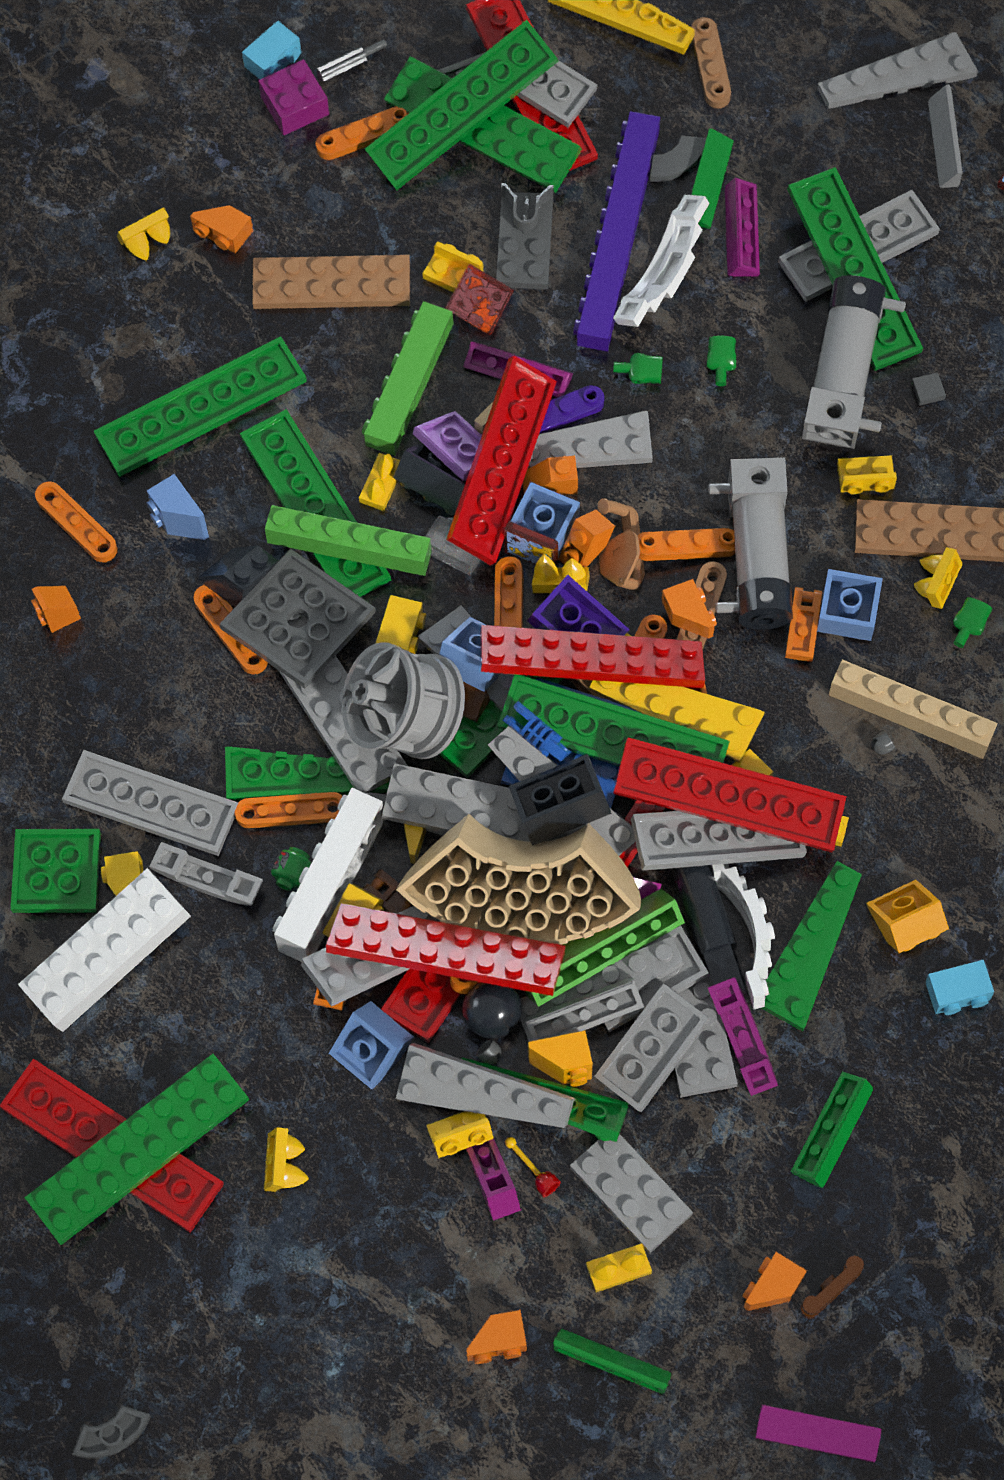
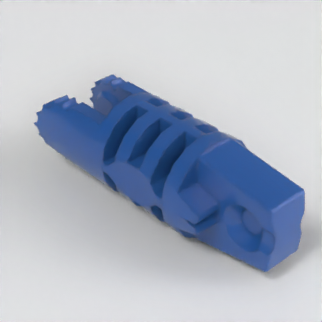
(537, 733)

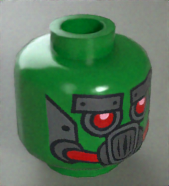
(289, 867)

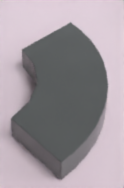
(677, 161)
(111, 1436)

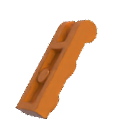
(803, 625)

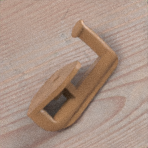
(620, 557)

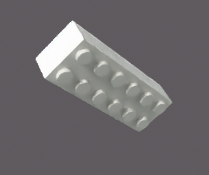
(328, 876)
(104, 950)

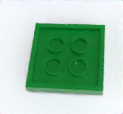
(56, 871)

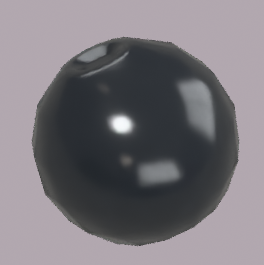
(491, 1010)

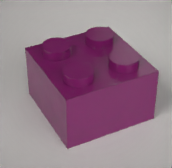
(293, 97)

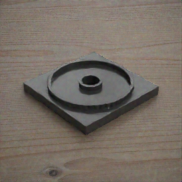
(297, 589)

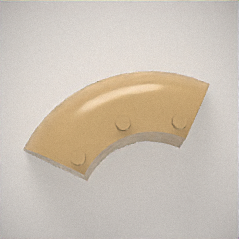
(523, 890)

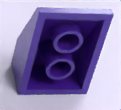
(575, 610)

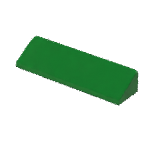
(712, 172)
(832, 1129)
(611, 1361)

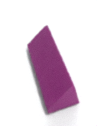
(742, 228)
(493, 363)
(818, 1433)

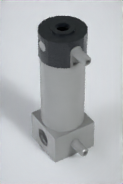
(845, 361)
(757, 506)

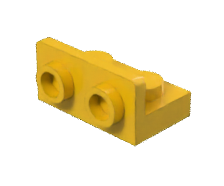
(448, 266)
(866, 474)
(459, 1132)

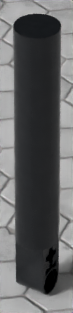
(709, 922)

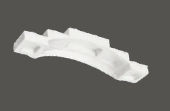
(668, 264)
(752, 911)

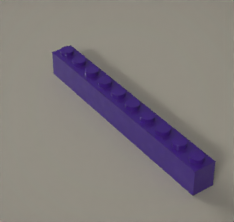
(618, 231)

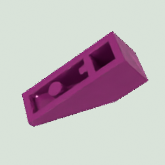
(493, 1179)

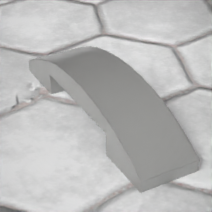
(204, 876)

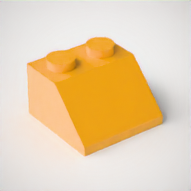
(908, 916)
(563, 1058)

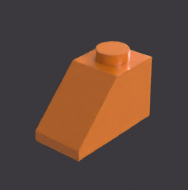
(555, 474)

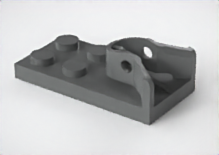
(525, 238)

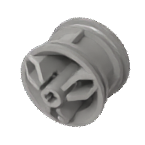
(403, 701)

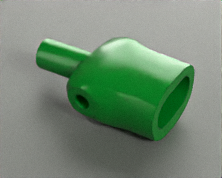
(721, 357)
(641, 368)
(971, 620)

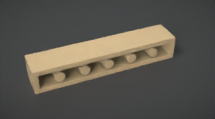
(912, 709)

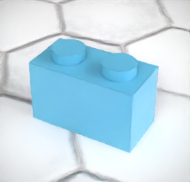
(272, 51)
(960, 987)

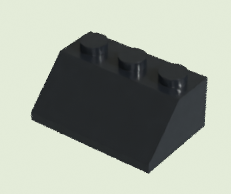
(430, 477)
(559, 799)

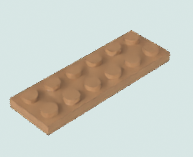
(331, 281)
(929, 529)

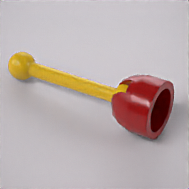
(545, 1182)

